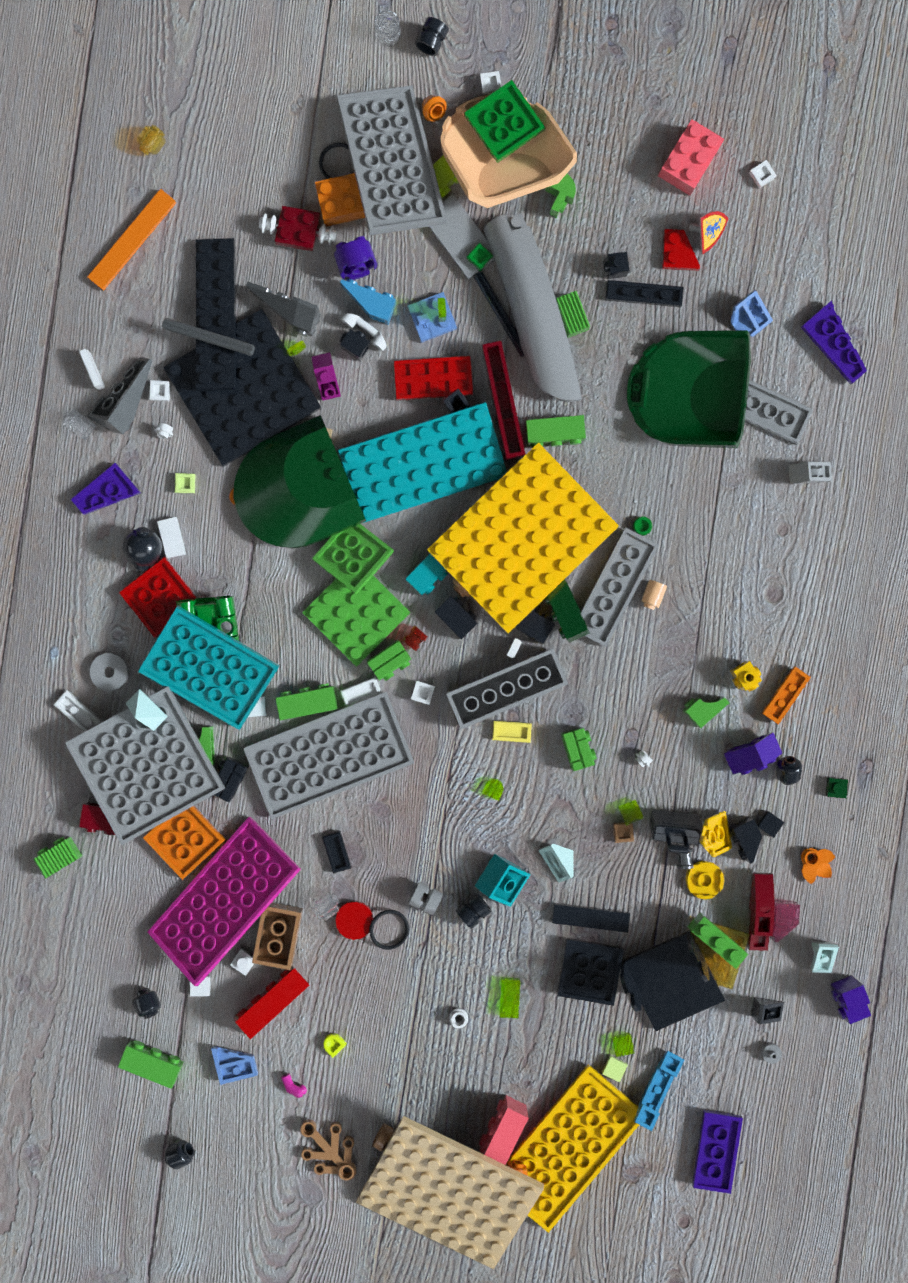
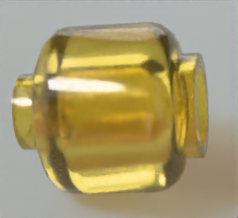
(151, 140)

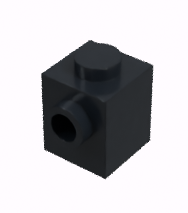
(616, 265)
(355, 344)

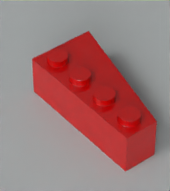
(271, 1002)

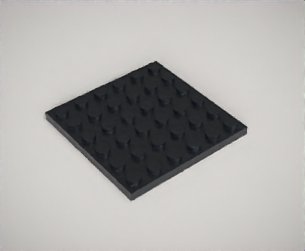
(266, 398)

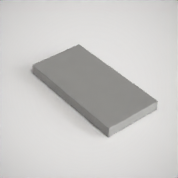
(460, 236)
(776, 413)

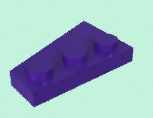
(105, 490)

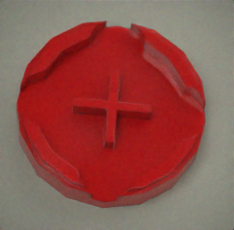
(354, 920)

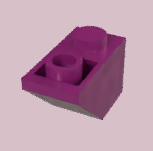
(326, 376)

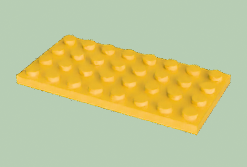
(575, 1143)

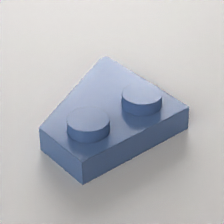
(233, 1065)

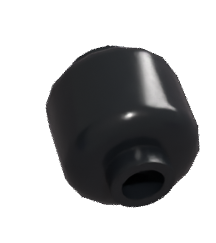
(789, 770)
(146, 1003)
(179, 1154)

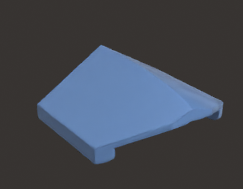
(750, 314)

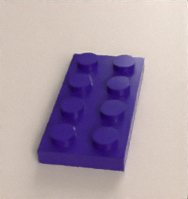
(717, 1151)

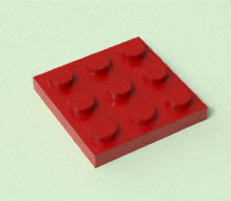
(155, 595)

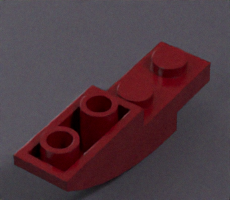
(762, 911)

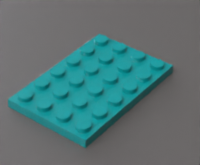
(208, 668)

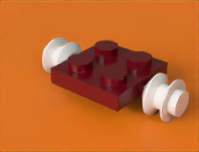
(297, 228)

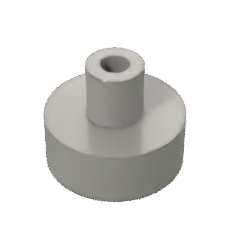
(771, 1053)

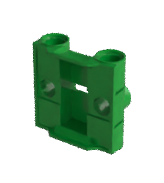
(214, 611)

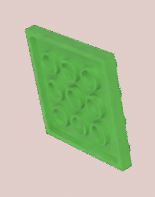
(356, 621)

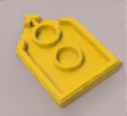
(716, 835)

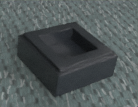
(770, 824)

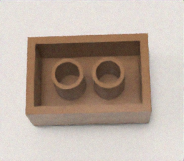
(277, 936)

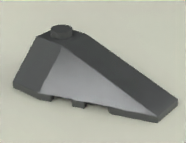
(296, 312)
(120, 406)

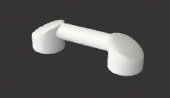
(352, 319)

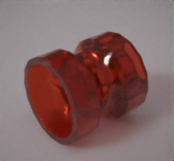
(415, 638)

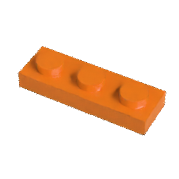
(786, 695)

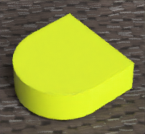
(333, 1044)

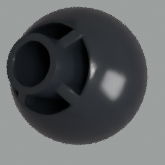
(142, 548)

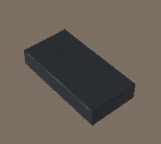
(337, 852)

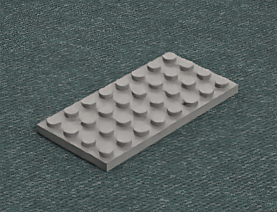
(391, 160)
(328, 755)

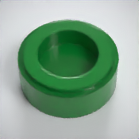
(642, 526)

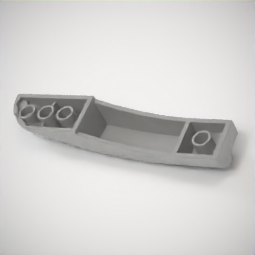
(533, 307)

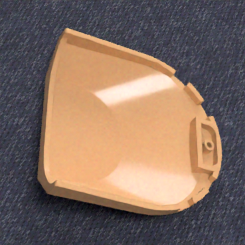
(526, 170)

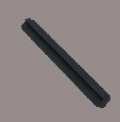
(499, 311)

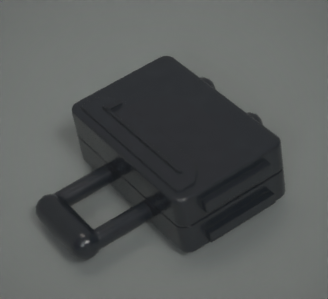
(676, 828)

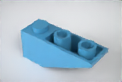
(374, 304)

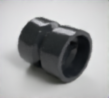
(433, 34)
(473, 910)

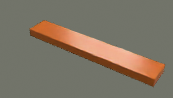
(132, 239)

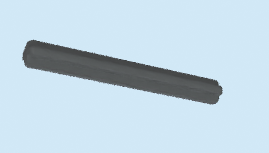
(209, 337)

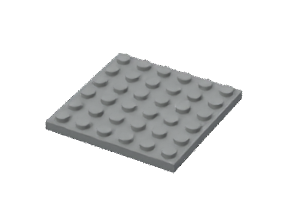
(145, 773)

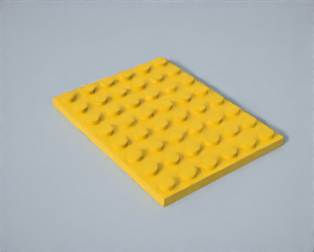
(523, 538)

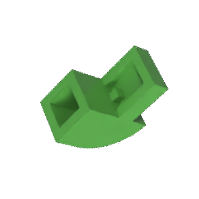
(565, 193)

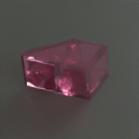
(785, 918)

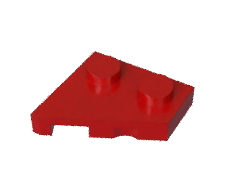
(678, 251)

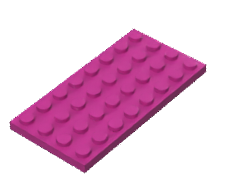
(223, 901)

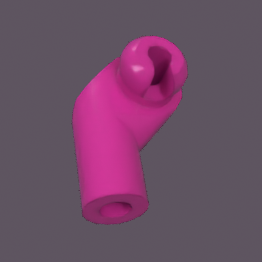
(291, 1088)

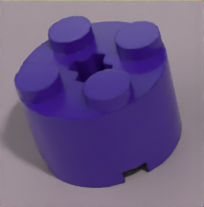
(355, 258)

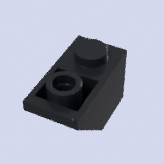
(747, 837)

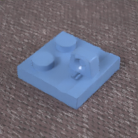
(426, 321)

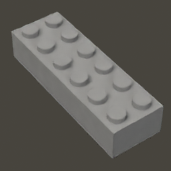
(507, 688)

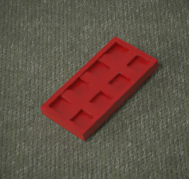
(432, 377)

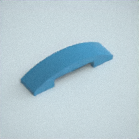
(657, 1089)

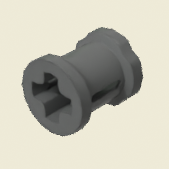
(685, 860)

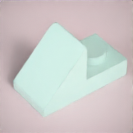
(823, 956)

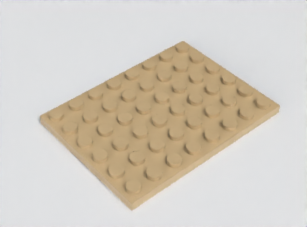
(449, 1192)

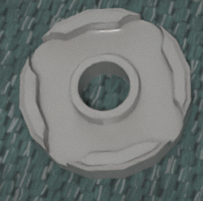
(98, 676)

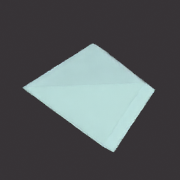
(146, 710)
(559, 861)

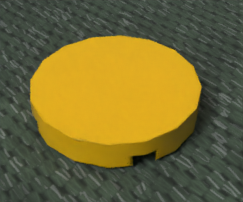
(704, 880)

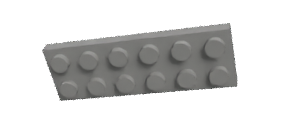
(617, 585)

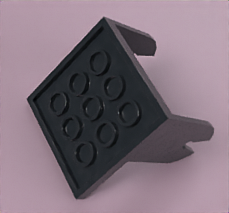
(670, 981)

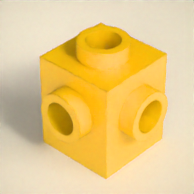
(740, 673)

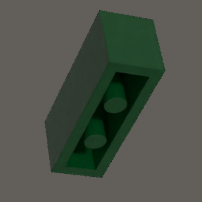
(567, 613)

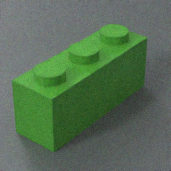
(555, 431)
(306, 702)
(717, 940)
(151, 1064)

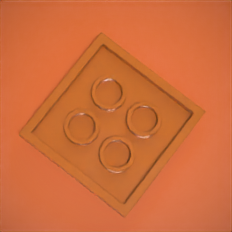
(184, 840)

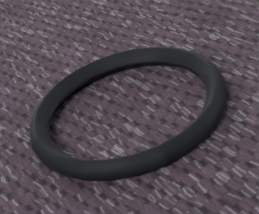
(323, 154)
(397, 944)

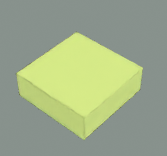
(184, 483)
(614, 1068)

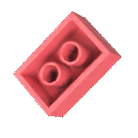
(691, 157)
(504, 1130)

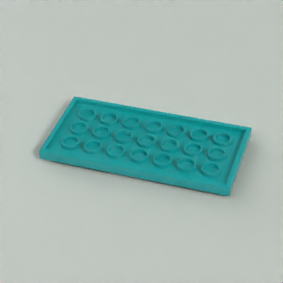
(424, 462)

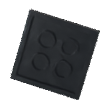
(590, 971)

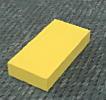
(511, 731)

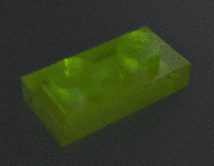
(509, 998)

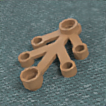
(329, 1152)

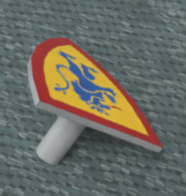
(710, 229)

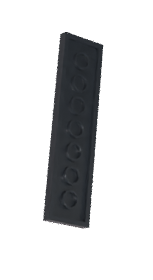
(215, 312)

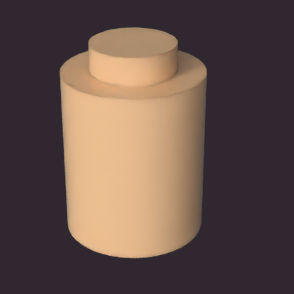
(653, 594)

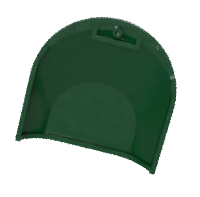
(693, 388)
(295, 488)

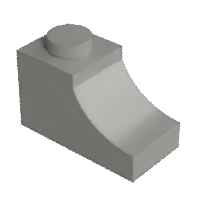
(810, 472)

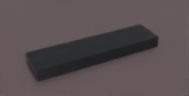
(644, 293)
(590, 917)

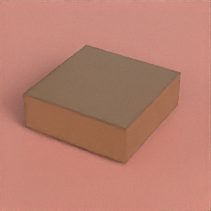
(623, 832)

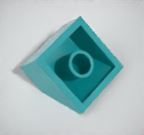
(502, 880)

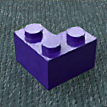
(754, 754)
(851, 999)

